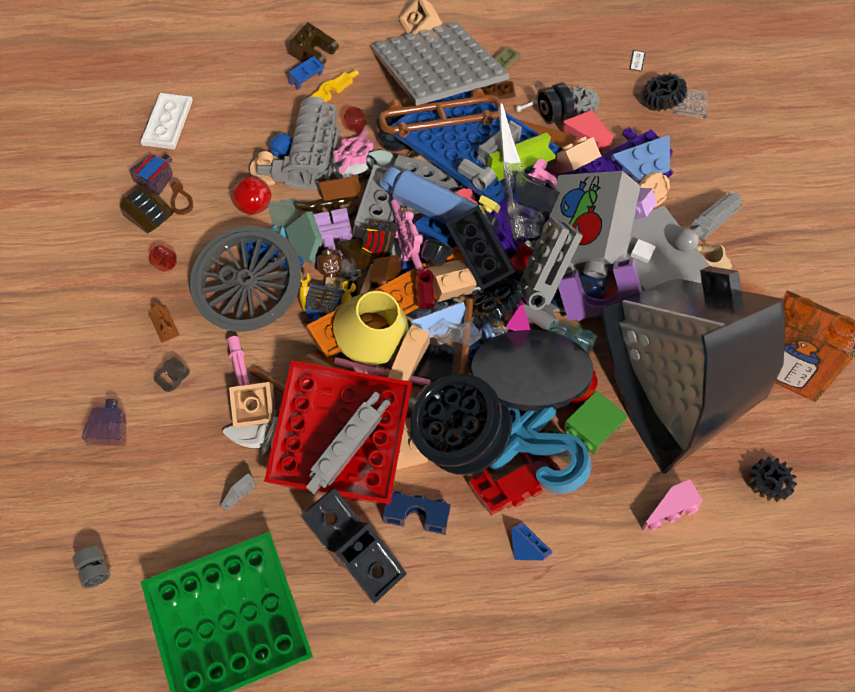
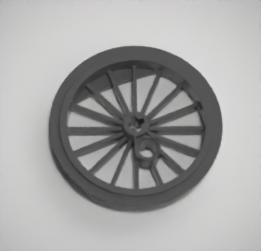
(223, 243)

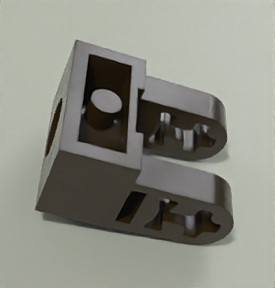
(306, 39)

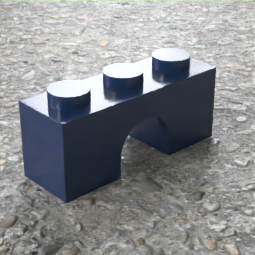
(401, 506)

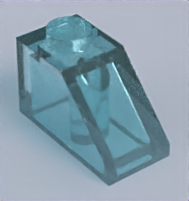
(586, 340)

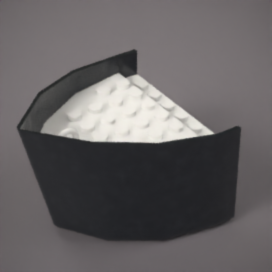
(693, 358)

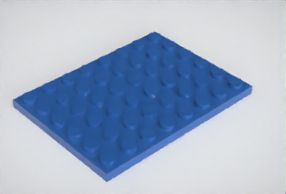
(453, 143)

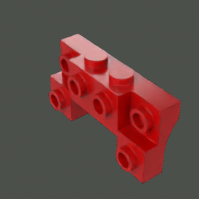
(514, 487)

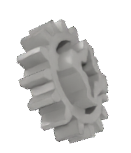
(584, 99)

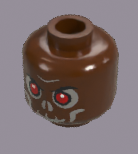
(329, 263)

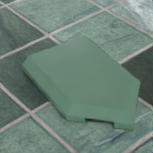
(305, 237)

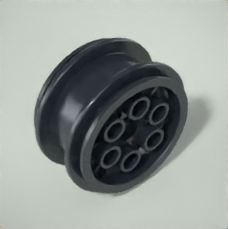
(453, 395)

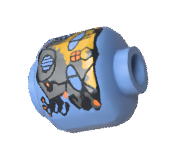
(492, 330)

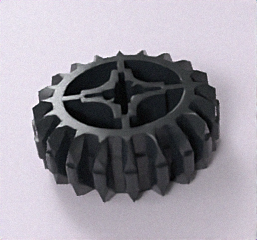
(665, 92)

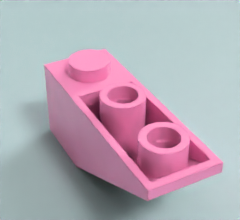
(678, 501)

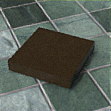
(357, 257)

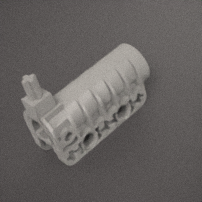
(310, 147)

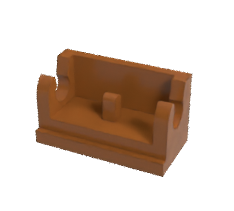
(340, 188)

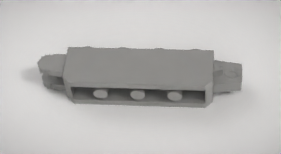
(346, 444)

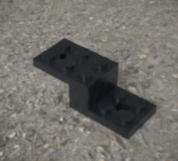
(353, 545)

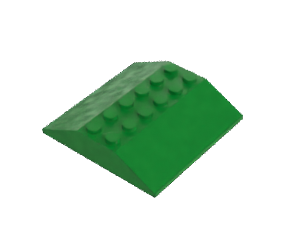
(226, 619)

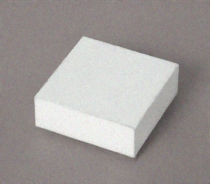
(643, 251)

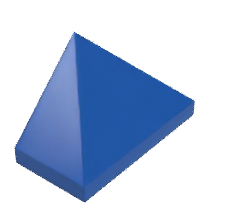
(528, 545)

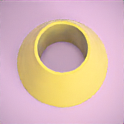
(365, 343)

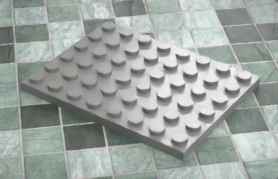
(438, 63)

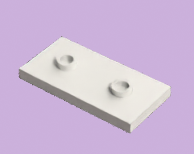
(166, 121)

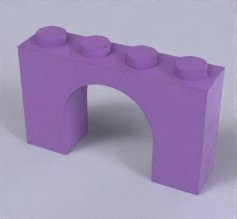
(580, 305)

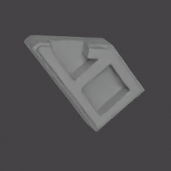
(238, 491)

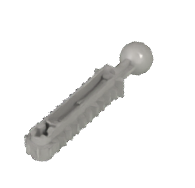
(708, 222)

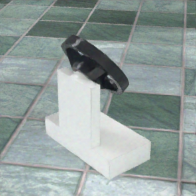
(354, 169)

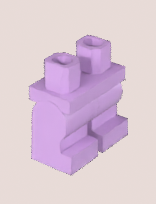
(336, 231)

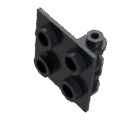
(435, 362)

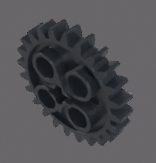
(496, 301)

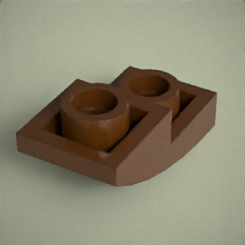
(502, 91)

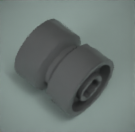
(91, 567)

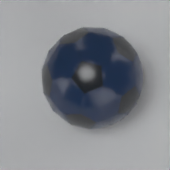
(593, 286)

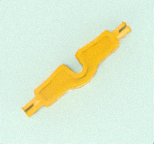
(336, 85)

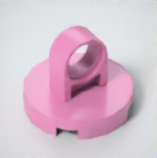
(539, 172)

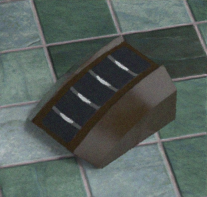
(145, 209)

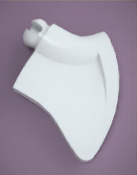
(248, 436)

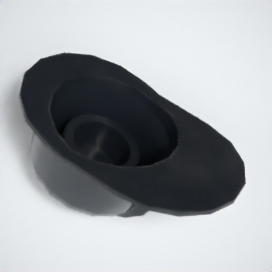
(435, 252)

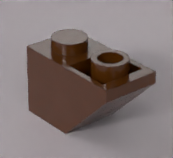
(385, 269)

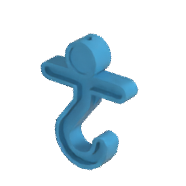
(527, 439)

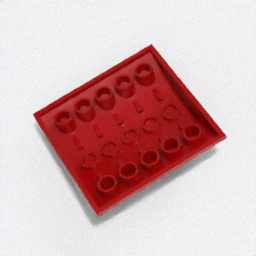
(314, 412)

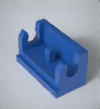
(305, 71)

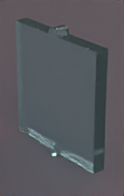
(283, 213)

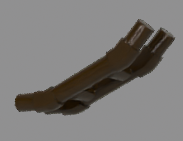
(308, 206)

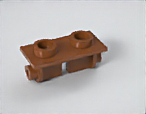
(163, 323)

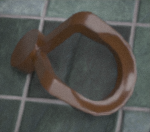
(177, 187)

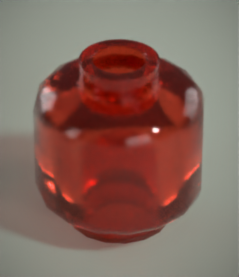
(355, 119)
(162, 258)

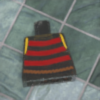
(377, 237)

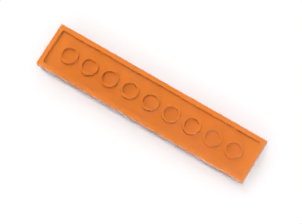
(400, 288)

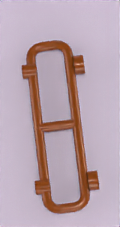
(477, 96)

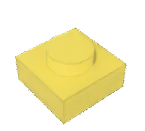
(489, 204)

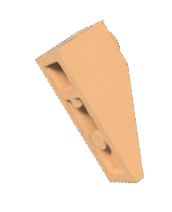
(410, 353)

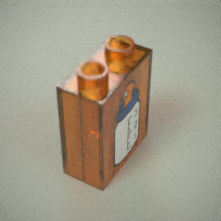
(815, 347)

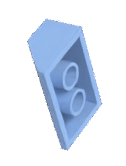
(452, 310)

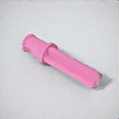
(236, 355)

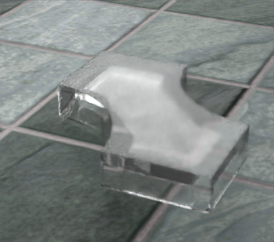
(448, 332)

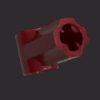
(425, 290)

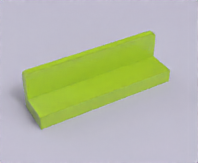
(528, 152)

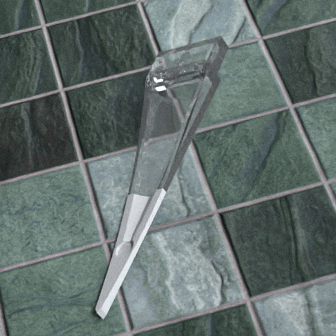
(524, 221)

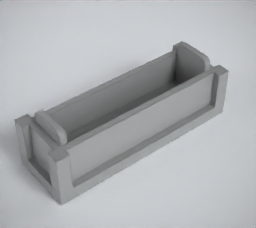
(494, 144)

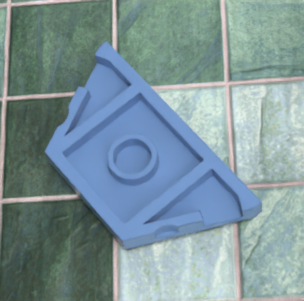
(645, 158)

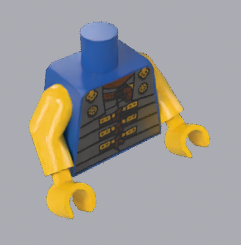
(322, 300)

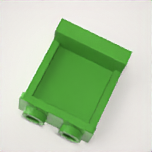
(595, 421)

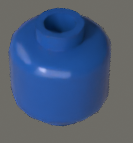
(280, 145)

